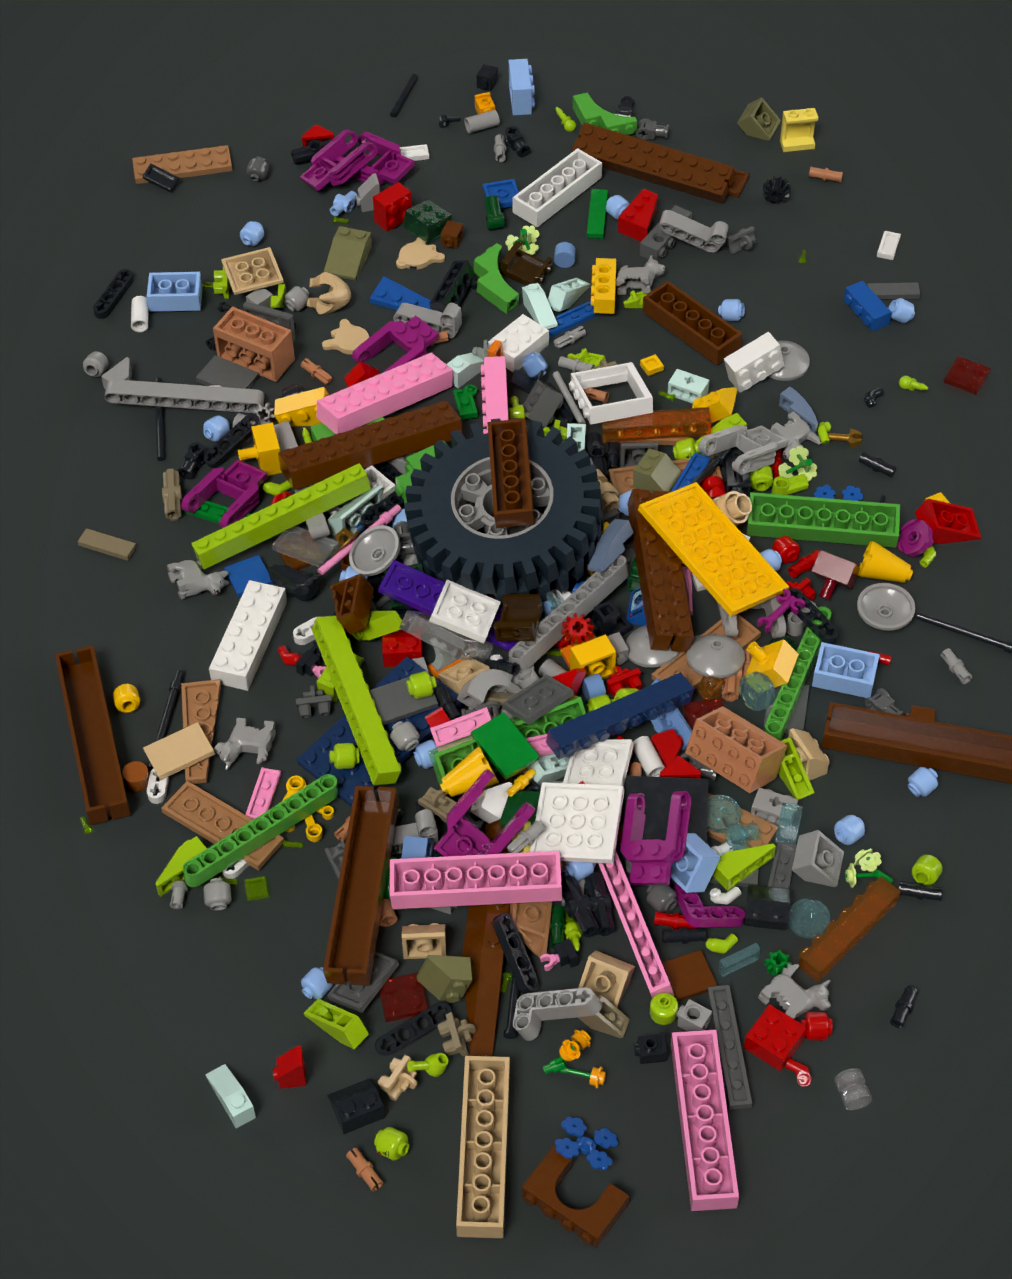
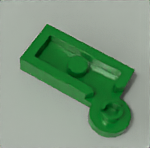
(465, 402)

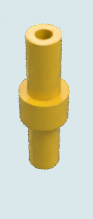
(521, 782)

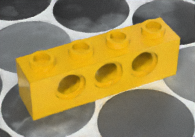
(603, 285)

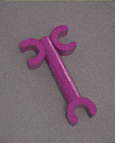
(787, 602)

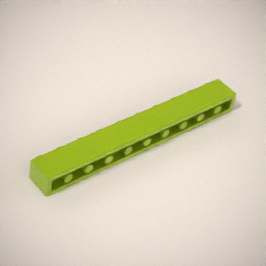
(281, 516)
(356, 701)

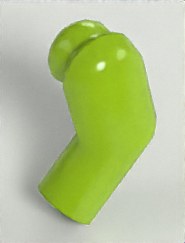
(823, 428)

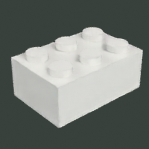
(520, 340)
(754, 362)

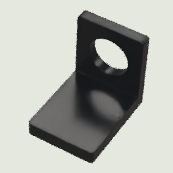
(523, 381)

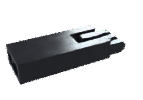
(736, 483)

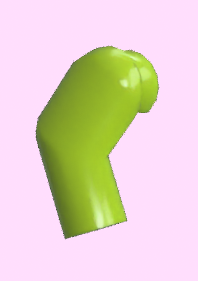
(274, 489)
(929, 555)
(721, 946)

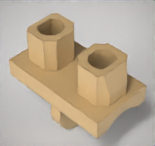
(399, 1079)

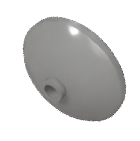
(795, 361)
(374, 550)
(887, 600)
(640, 650)
(715, 656)

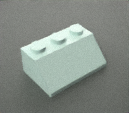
(350, 515)

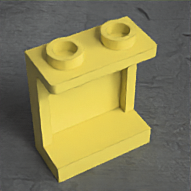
(798, 129)

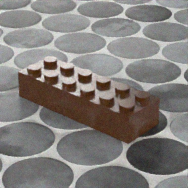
(692, 322)
(510, 473)

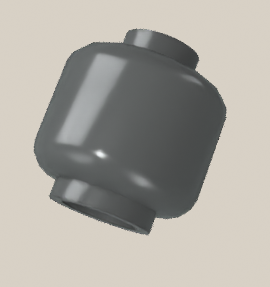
(257, 169)
(662, 898)

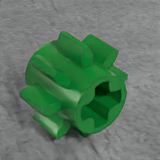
(773, 961)

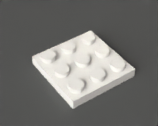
(465, 611)
(601, 763)

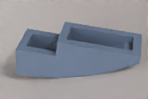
(792, 401)
(610, 545)

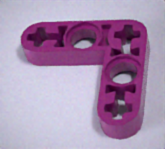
(701, 916)

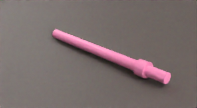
(385, 518)

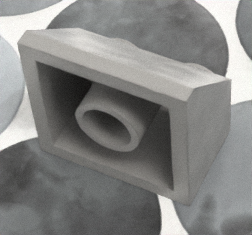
(817, 859)

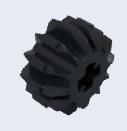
(776, 189)

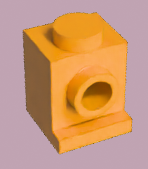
(484, 103)

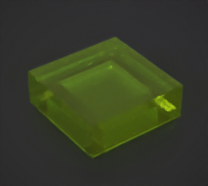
(256, 888)

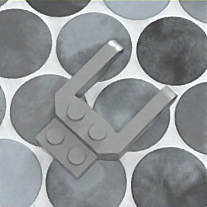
(757, 445)
(778, 626)

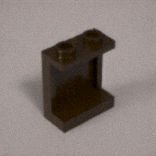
(525, 267)
(519, 617)

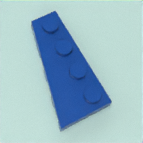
(391, 295)

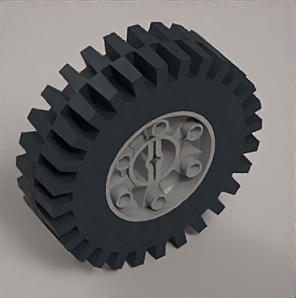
(505, 558)

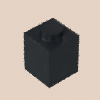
(487, 77)

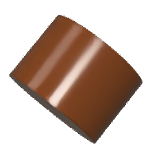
(136, 776)

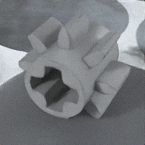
(270, 411)

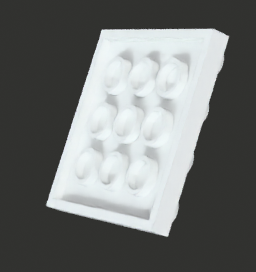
(579, 821)

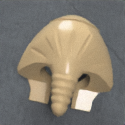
(338, 294)

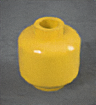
(126, 698)

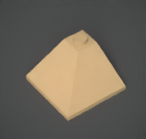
(252, 270)

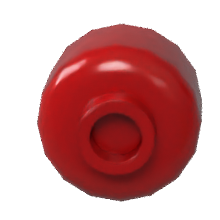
(787, 548)
(818, 1026)

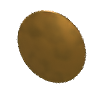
(344, 532)

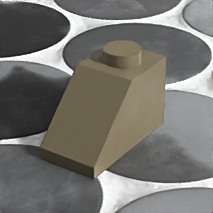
(608, 1020)

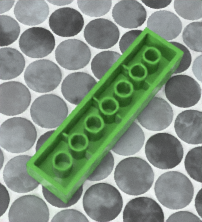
(823, 519)
(451, 754)

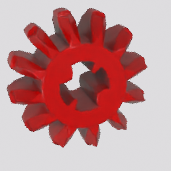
(584, 625)

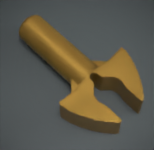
(854, 438)

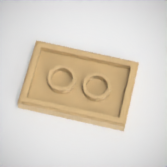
(178, 751)

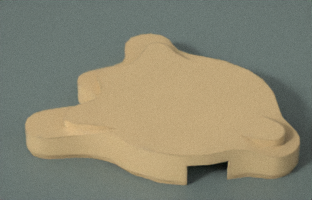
(418, 255)
(346, 338)

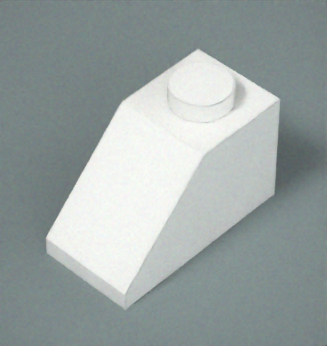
(491, 803)

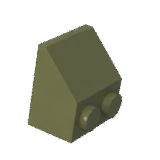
(759, 120)
(655, 472)
(446, 976)

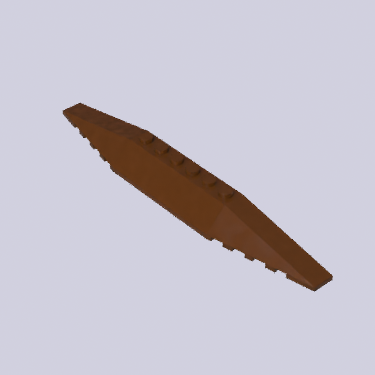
(486, 965)

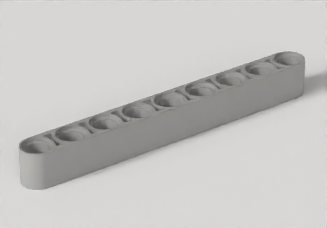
(183, 396)
(316, 525)
(579, 602)

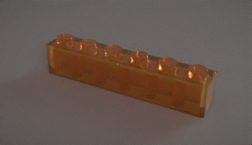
(659, 425)
(848, 929)

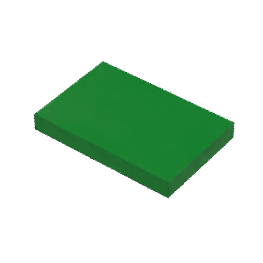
(504, 745)

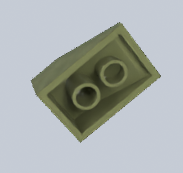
(348, 252)

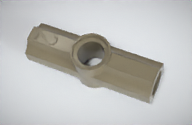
(172, 494)

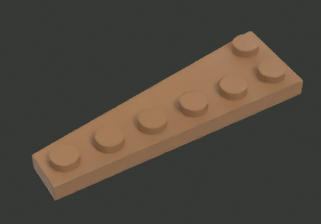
(201, 706)

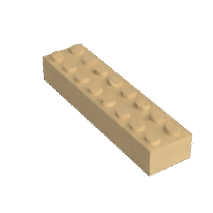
(483, 1147)

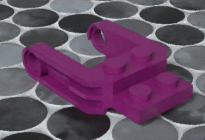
(389, 167)
(326, 171)
(410, 336)
(238, 482)
(465, 838)
(654, 858)

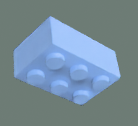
(521, 87)
(174, 291)
(845, 670)

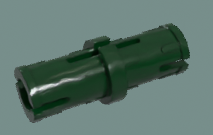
(557, 925)

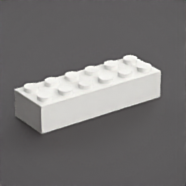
(557, 187)
(248, 635)

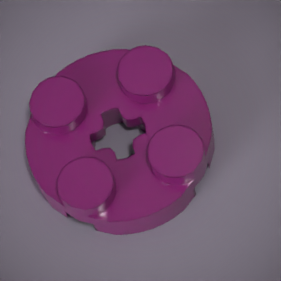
(921, 543)

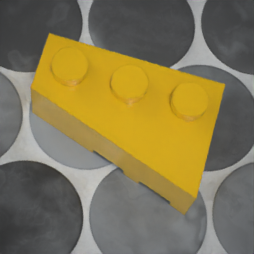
(300, 408)

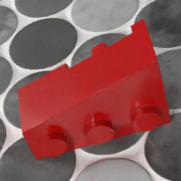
(639, 215)

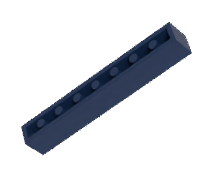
(619, 716)

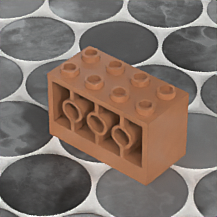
(254, 343)
(736, 749)

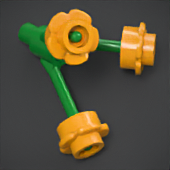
(569, 1052)

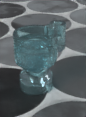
(737, 834)

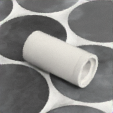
(139, 314)
(648, 756)

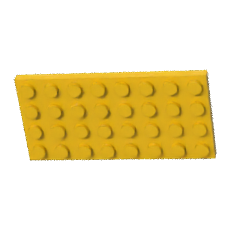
(713, 548)

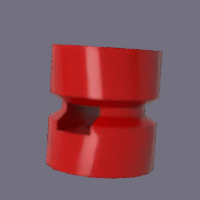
(713, 486)

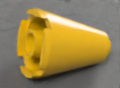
(883, 565)
(466, 773)

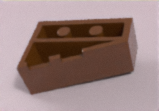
(353, 602)

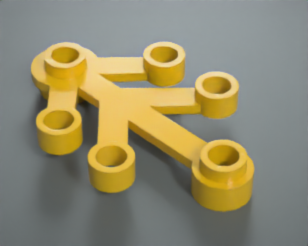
(312, 828)

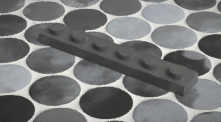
(729, 1047)

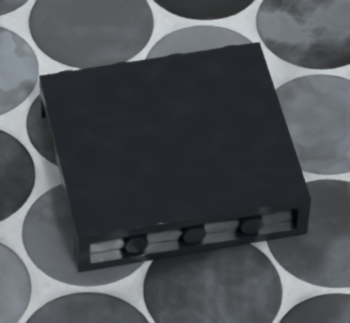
(658, 800)

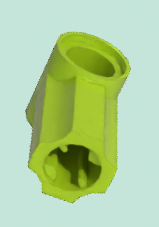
(790, 485)

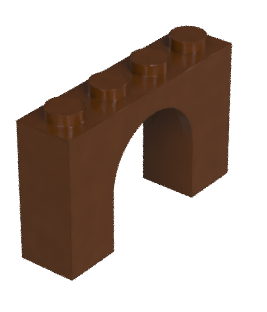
(589, 1223)

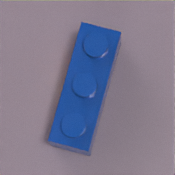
(867, 306)

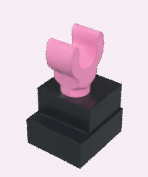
(309, 664)
(564, 954)

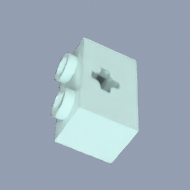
(687, 386)

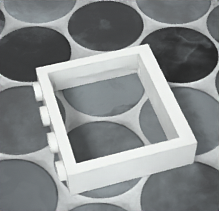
(610, 375)

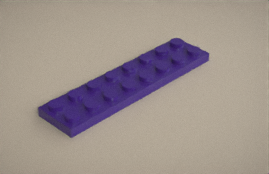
(423, 592)

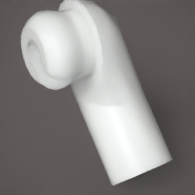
(724, 898)

